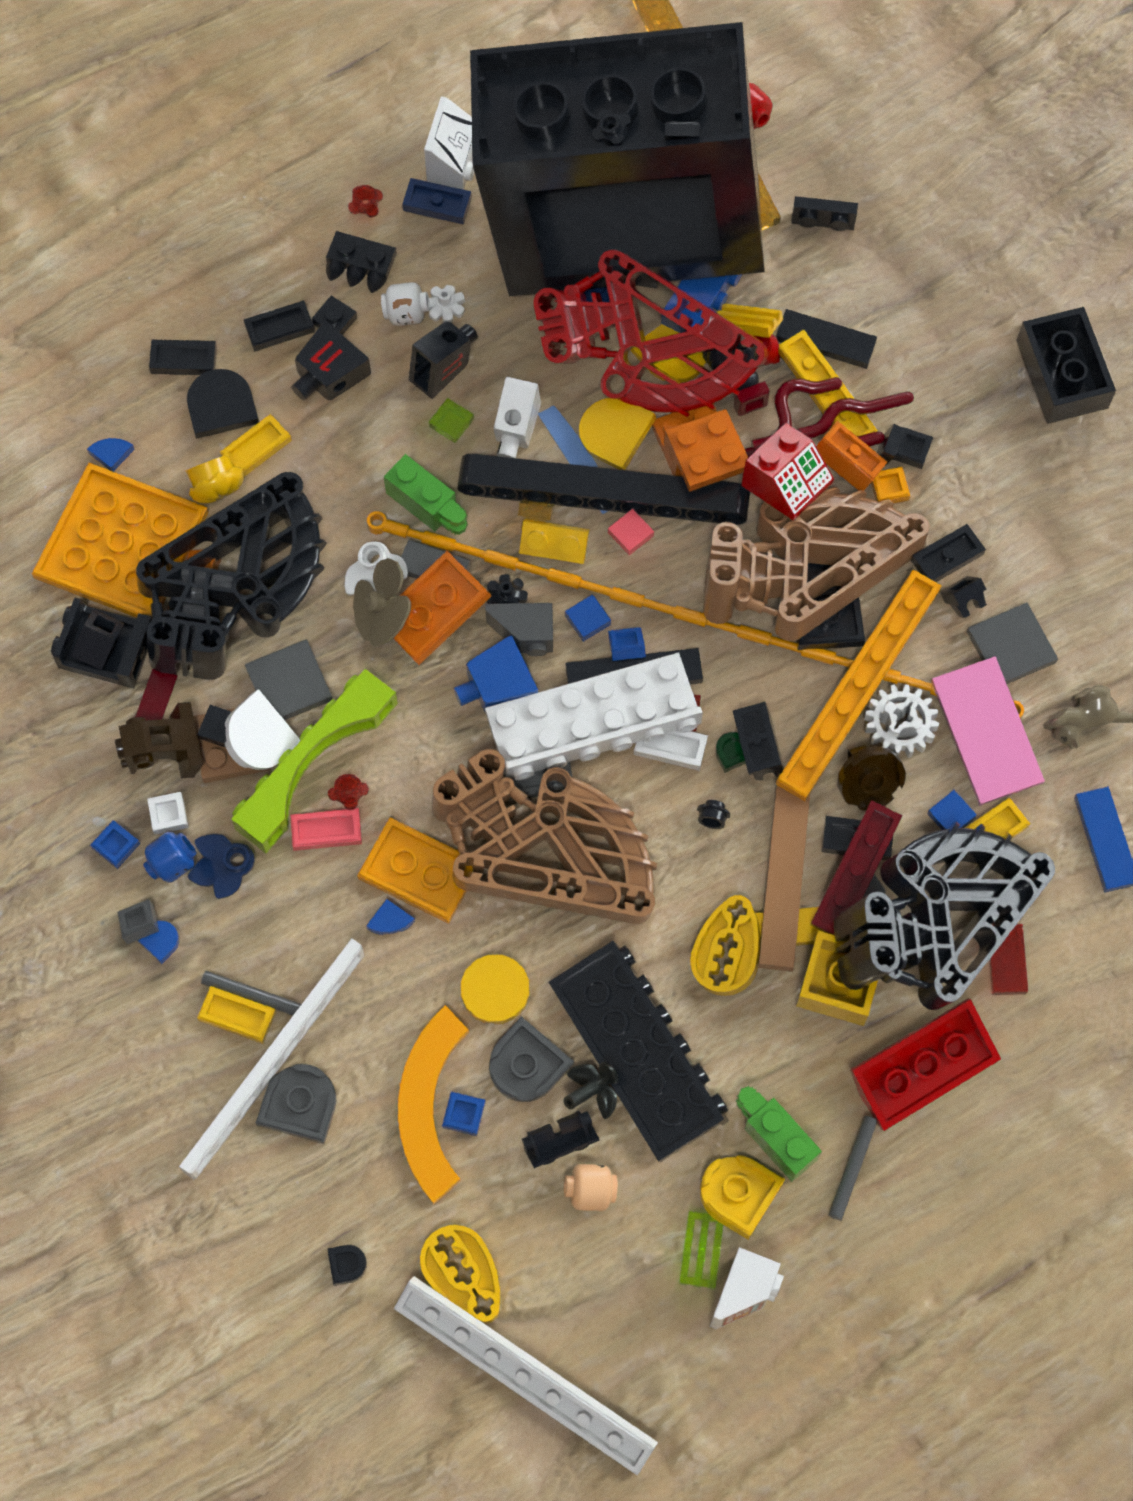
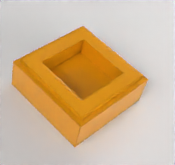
(891, 485)

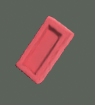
(326, 829)

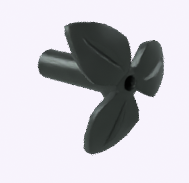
(593, 1084)

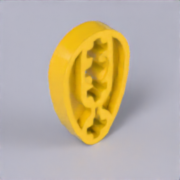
(708, 948)
(476, 1257)

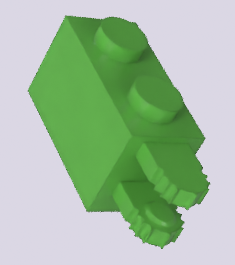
(425, 496)
(777, 1133)

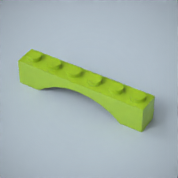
(359, 709)

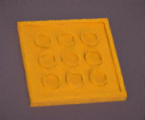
(107, 533)

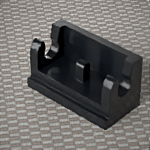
(758, 740)

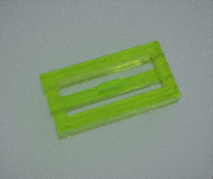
(697, 1281)

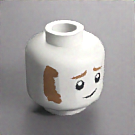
(405, 304)

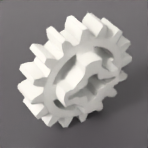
(911, 728)

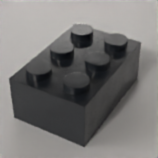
(1065, 365)

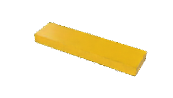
(809, 364)

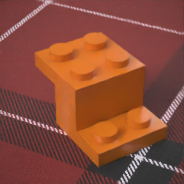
(700, 446)

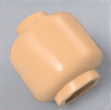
(591, 1187)

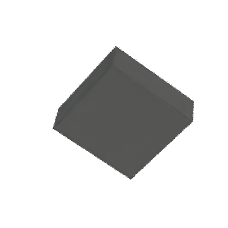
(138, 921)

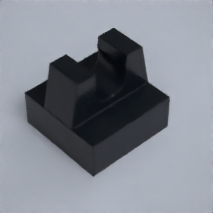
(962, 592)

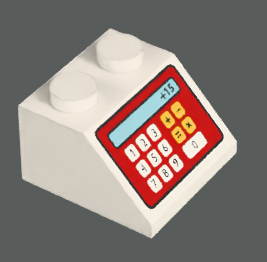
(747, 1288)

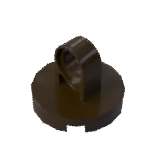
(870, 776)

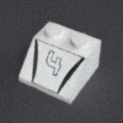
(449, 146)

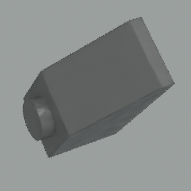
(528, 624)

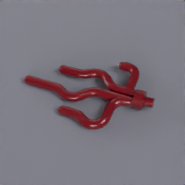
(832, 411)

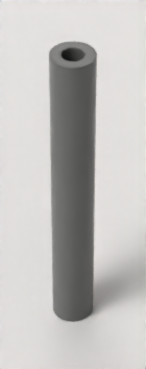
(251, 993)
(852, 1168)

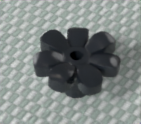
(506, 591)

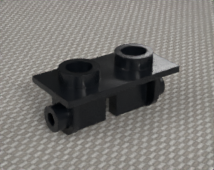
(545, 1146)

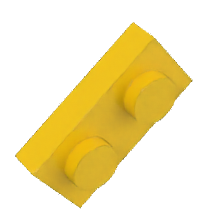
(554, 541)

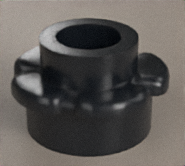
(713, 814)

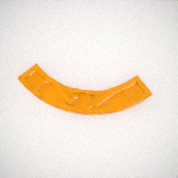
(417, 1103)

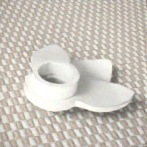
(364, 569)

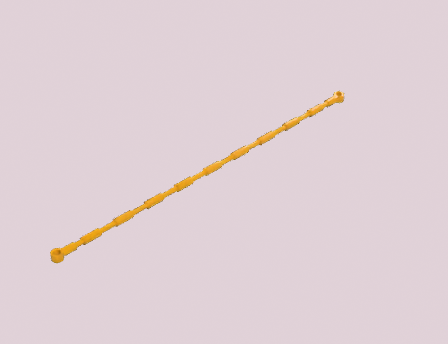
(630, 598)

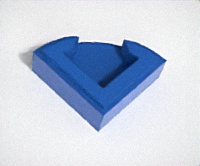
(111, 452)
(390, 919)

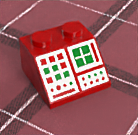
(787, 472)

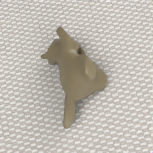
(1091, 709)

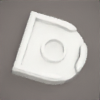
(257, 733)

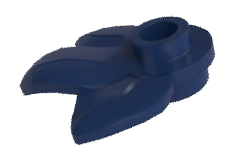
(217, 866)

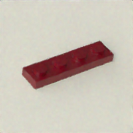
(857, 864)

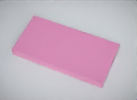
(987, 731)

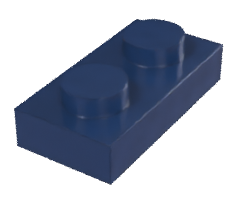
(437, 201)

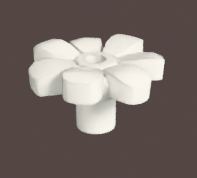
(446, 303)

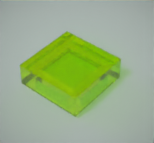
(451, 420)

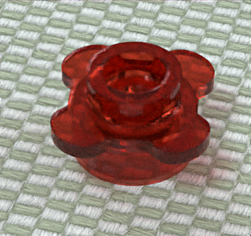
(364, 193)
(345, 783)

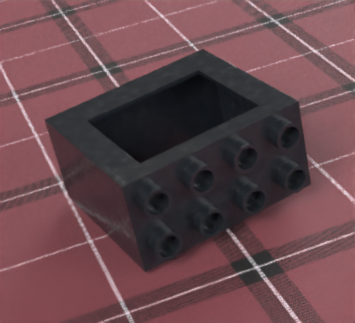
(567, 199)

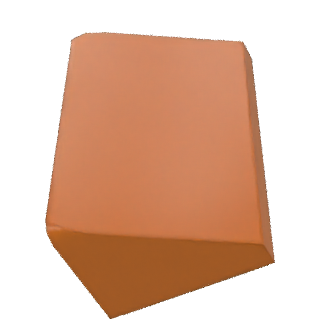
(850, 456)

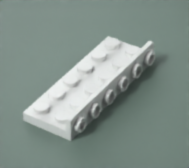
(593, 716)

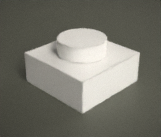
(167, 813)

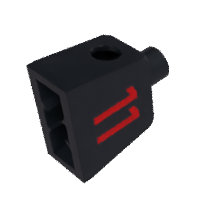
(440, 357)
(329, 365)

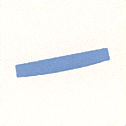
(566, 439)

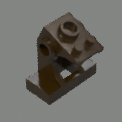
(184, 747)

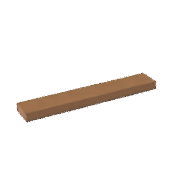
(784, 882)

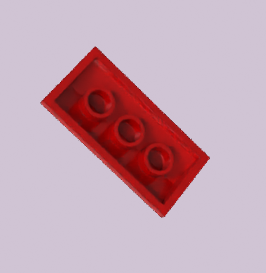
(925, 1064)

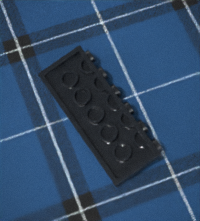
(633, 1035)

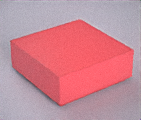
(630, 532)

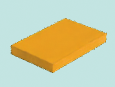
(414, 870)

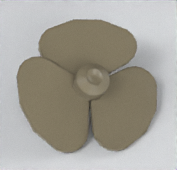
(381, 612)

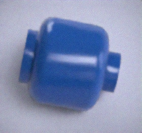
(169, 857)

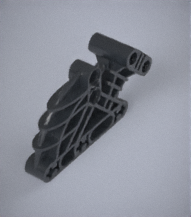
(191, 626)
(884, 943)

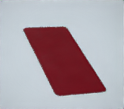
(156, 695)

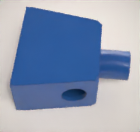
(496, 676)

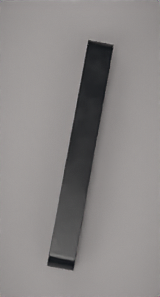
(601, 489)

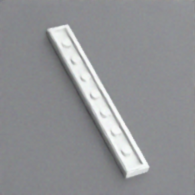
(272, 1060)
(525, 1375)

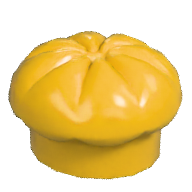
(214, 480)

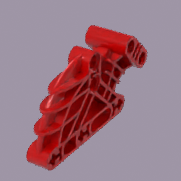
(578, 322)

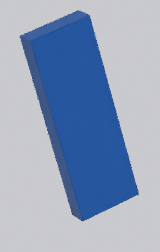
(1105, 838)

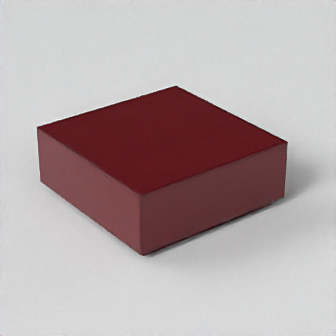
(751, 399)

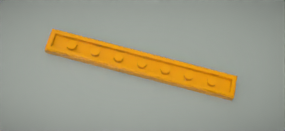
(858, 685)

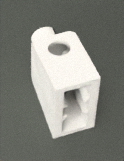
(517, 407)

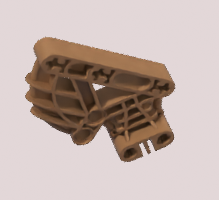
(861, 553)
(480, 803)

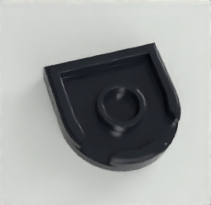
(220, 403)

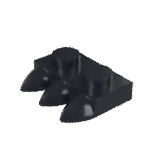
(360, 259)

